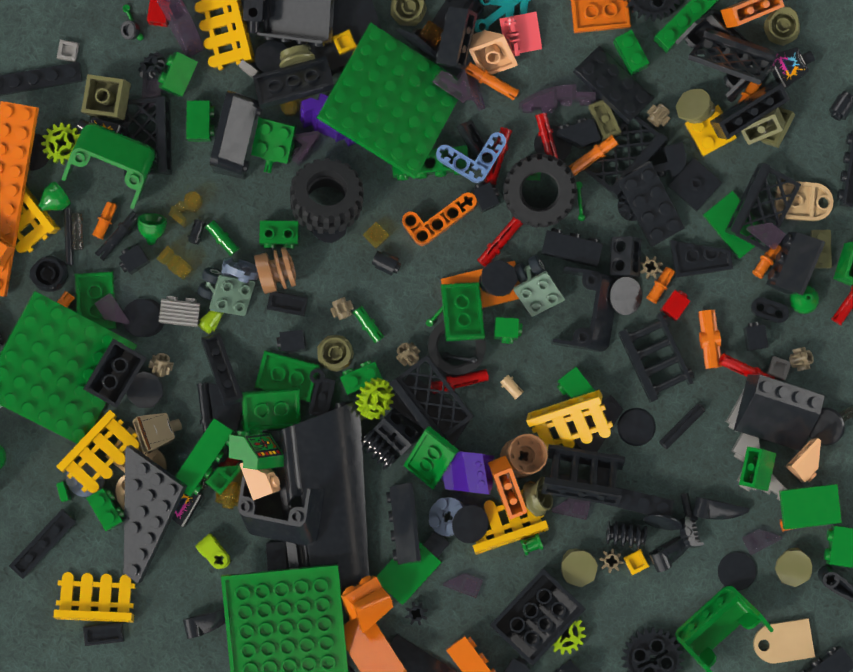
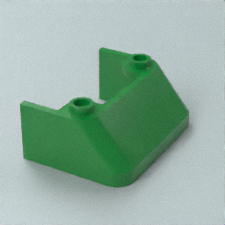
(116, 150)
(715, 622)

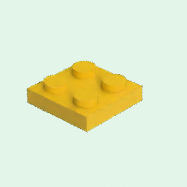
(705, 136)

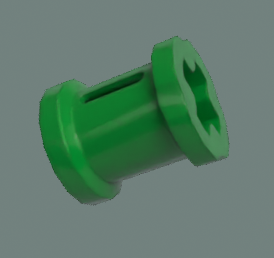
(531, 544)

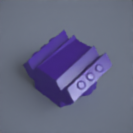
(308, 112)
(469, 473)

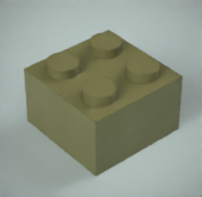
(106, 97)

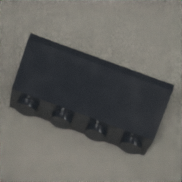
(405, 524)

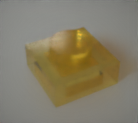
(376, 235)

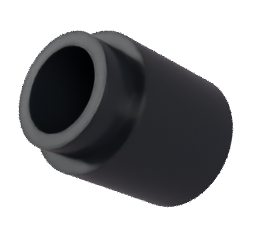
(842, 106)
(386, 262)

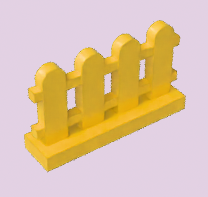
(233, 36)
(28, 217)
(573, 407)
(81, 450)
(498, 530)
(85, 602)

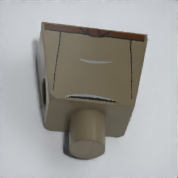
(155, 431)

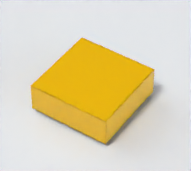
(344, 42)
(636, 562)

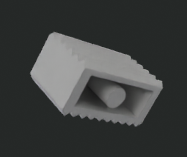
(179, 312)

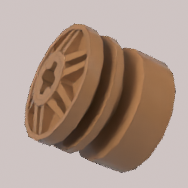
(275, 270)
(533, 452)

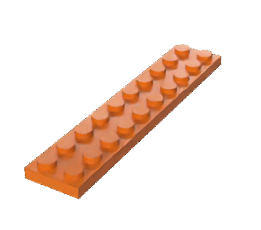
(16, 144)

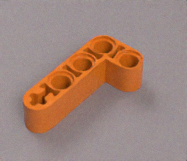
(442, 216)

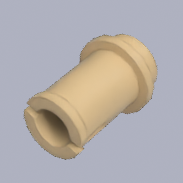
(510, 385)

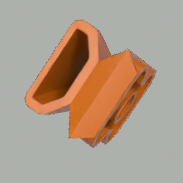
(366, 602)

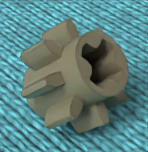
(658, 115)
(649, 263)
(342, 308)
(408, 354)
(801, 359)
(161, 365)
(607, 556)

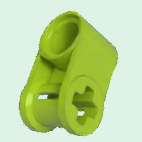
(211, 548)

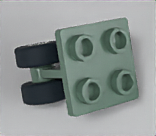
(536, 287)
(225, 292)

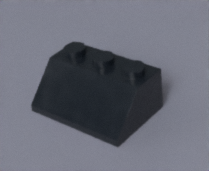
(795, 263)
(114, 373)

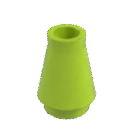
(210, 321)

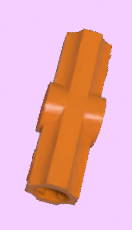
(709, 338)

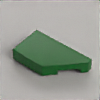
(222, 477)

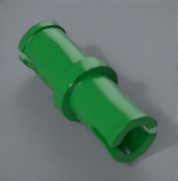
(222, 238)
(368, 324)

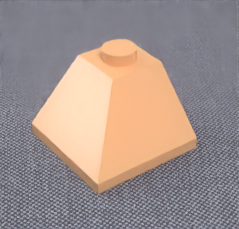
(491, 52)
(806, 461)
(261, 482)

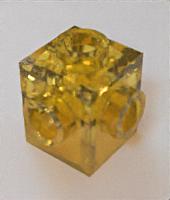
(230, 496)

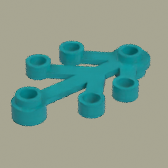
(506, 8)

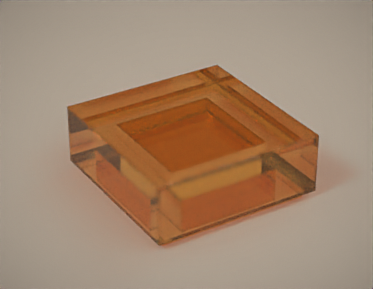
(431, 34)

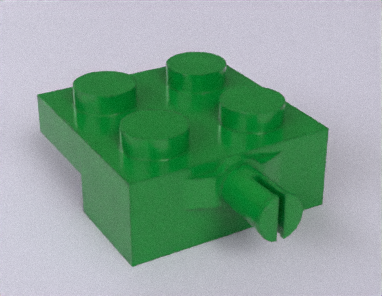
(273, 142)

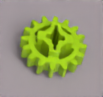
(64, 136)
(375, 396)
(575, 639)

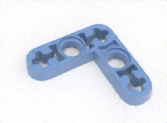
(478, 163)

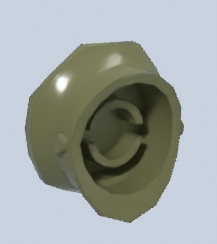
(404, 11)
(782, 26)
(295, 55)
(695, 106)
(336, 349)
(534, 499)
(578, 567)
(793, 567)

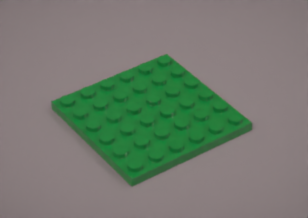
(389, 101)
(50, 363)
(285, 620)

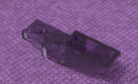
(182, 26)
(548, 98)

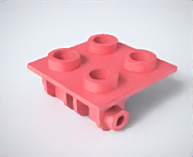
(521, 32)

